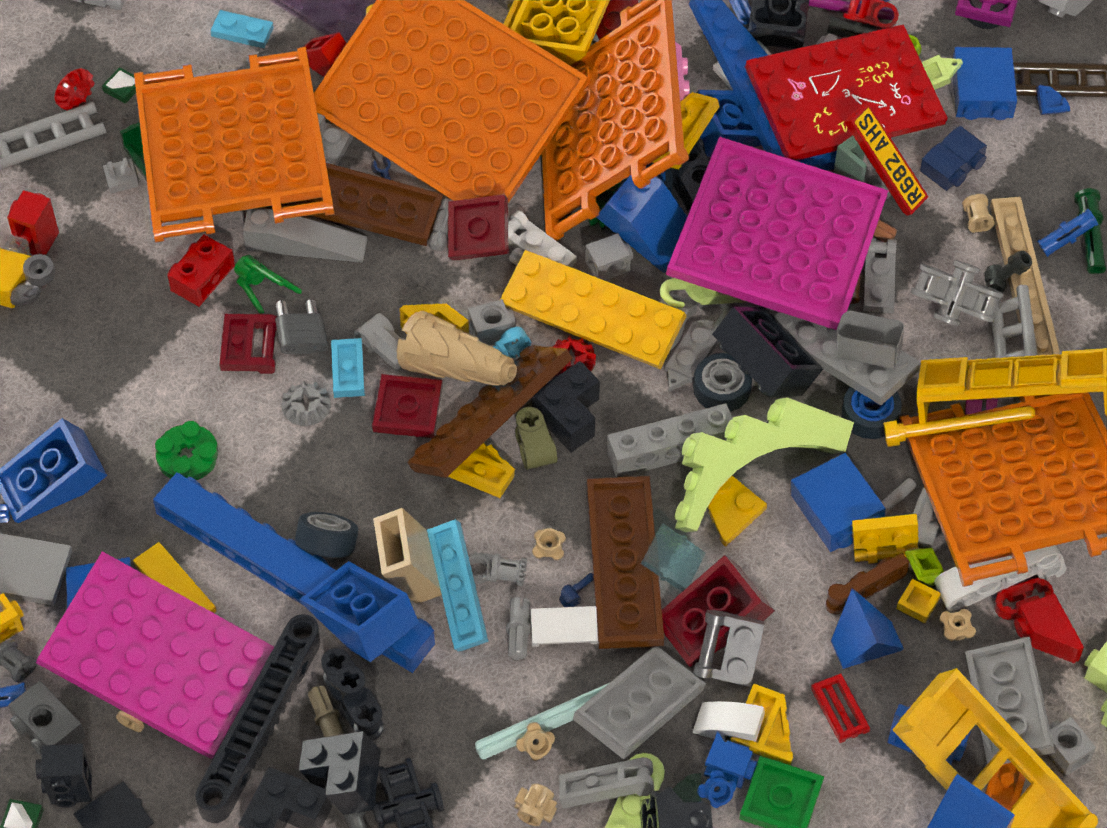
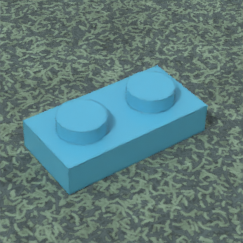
(242, 29)
(347, 368)

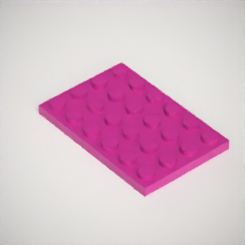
(155, 655)

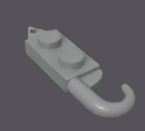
(693, 349)

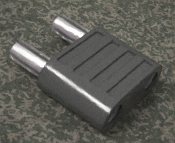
(301, 332)

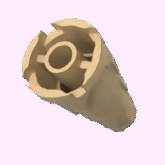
(444, 351)

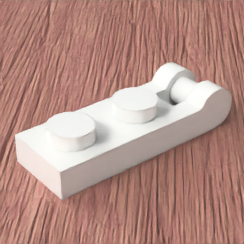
(537, 241)

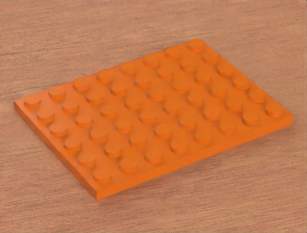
(449, 95)

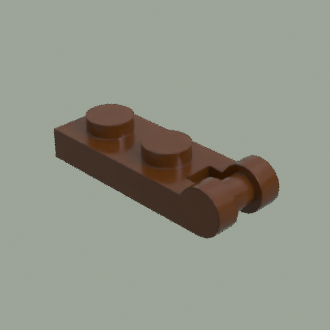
(868, 583)

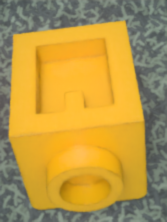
(9, 618)

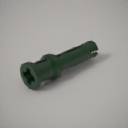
(1095, 253)

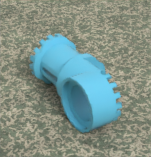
(505, 343)

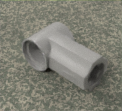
(381, 338)
(927, 521)

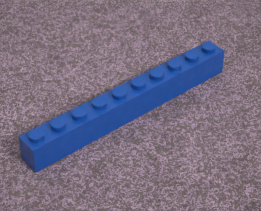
(265, 553)

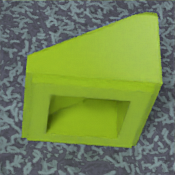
(925, 564)

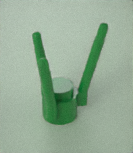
(253, 272)

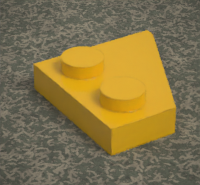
(734, 509)
(774, 732)

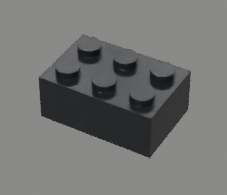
(767, 352)

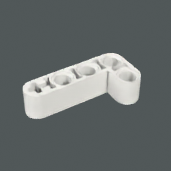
(1043, 562)

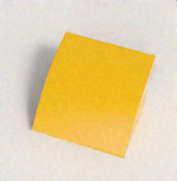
(558, 26)

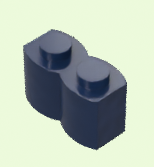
(954, 158)

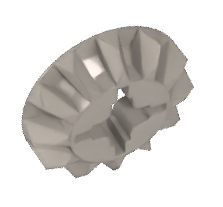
(317, 409)

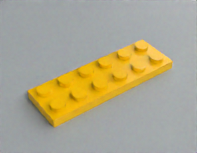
(593, 309)

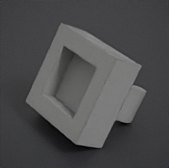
(120, 175)

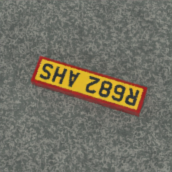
(886, 159)

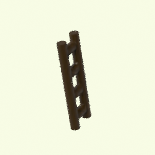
(1053, 70)

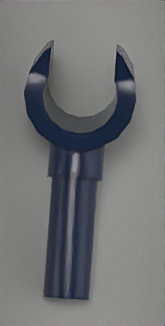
(383, 172)
(569, 594)

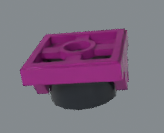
(987, 13)

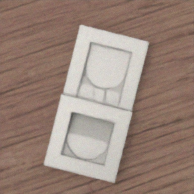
(729, 719)

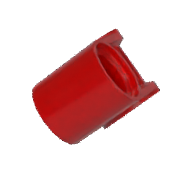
(869, 11)

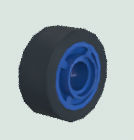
(869, 423)

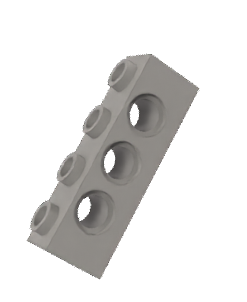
(663, 440)

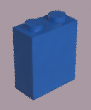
(984, 83)
(835, 497)

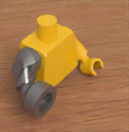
(23, 277)

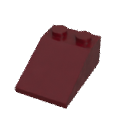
(720, 588)

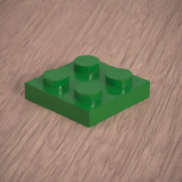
(781, 795)

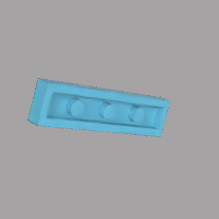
(457, 585)

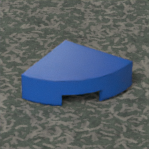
(1051, 101)

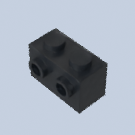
(65, 774)

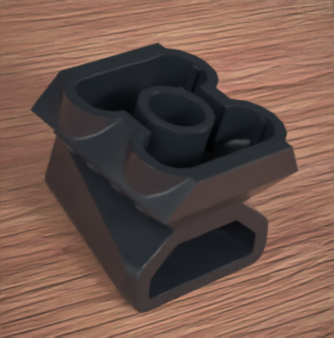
(779, 22)
(667, 810)

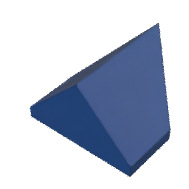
(863, 633)

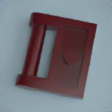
(239, 343)

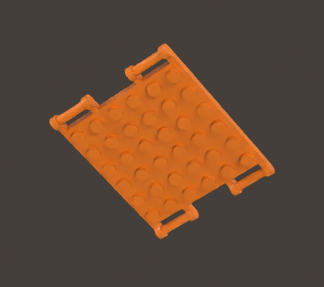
(619, 120)
(231, 143)
(1016, 482)

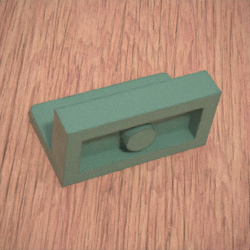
(850, 160)

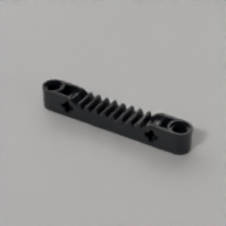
(257, 717)

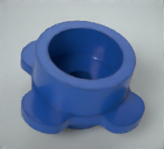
(723, 794)

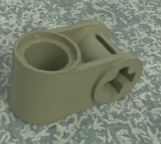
(534, 439)

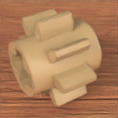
(535, 804)

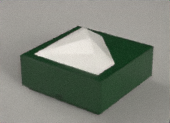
(120, 85)
(22, 815)

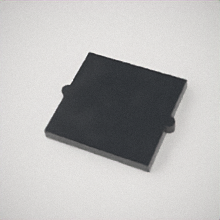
(114, 810)

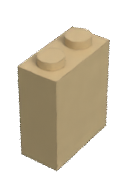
(406, 555)

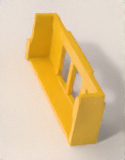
(1011, 377)
(944, 718)

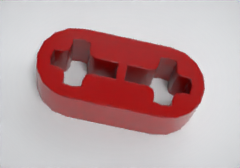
(1020, 592)

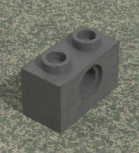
(39, 705)

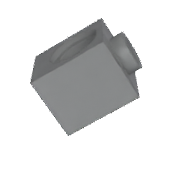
(608, 257)
(492, 312)
(1072, 758)

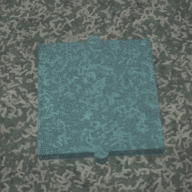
(673, 558)

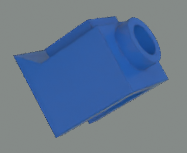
(731, 759)

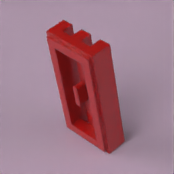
(851, 732)

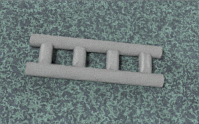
(55, 124)
(1024, 328)

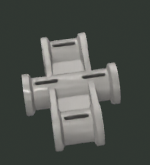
(967, 297)

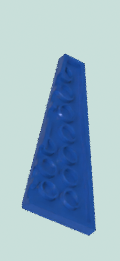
(732, 48)

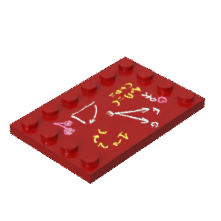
(820, 85)

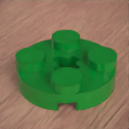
(188, 436)

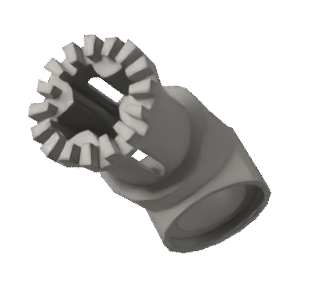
(499, 568)

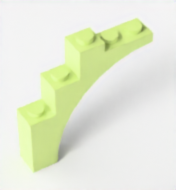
(747, 438)

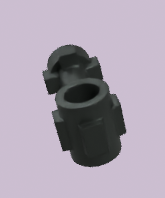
(996, 274)

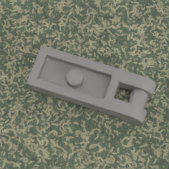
(880, 277)
(606, 782)

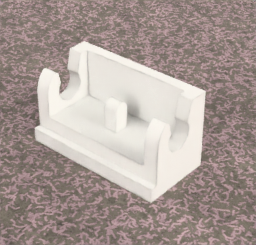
(564, 625)

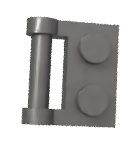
(740, 649)

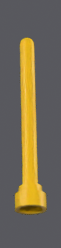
(898, 432)

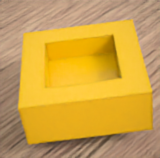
(918, 601)

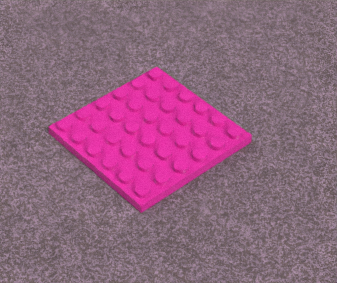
(778, 233)

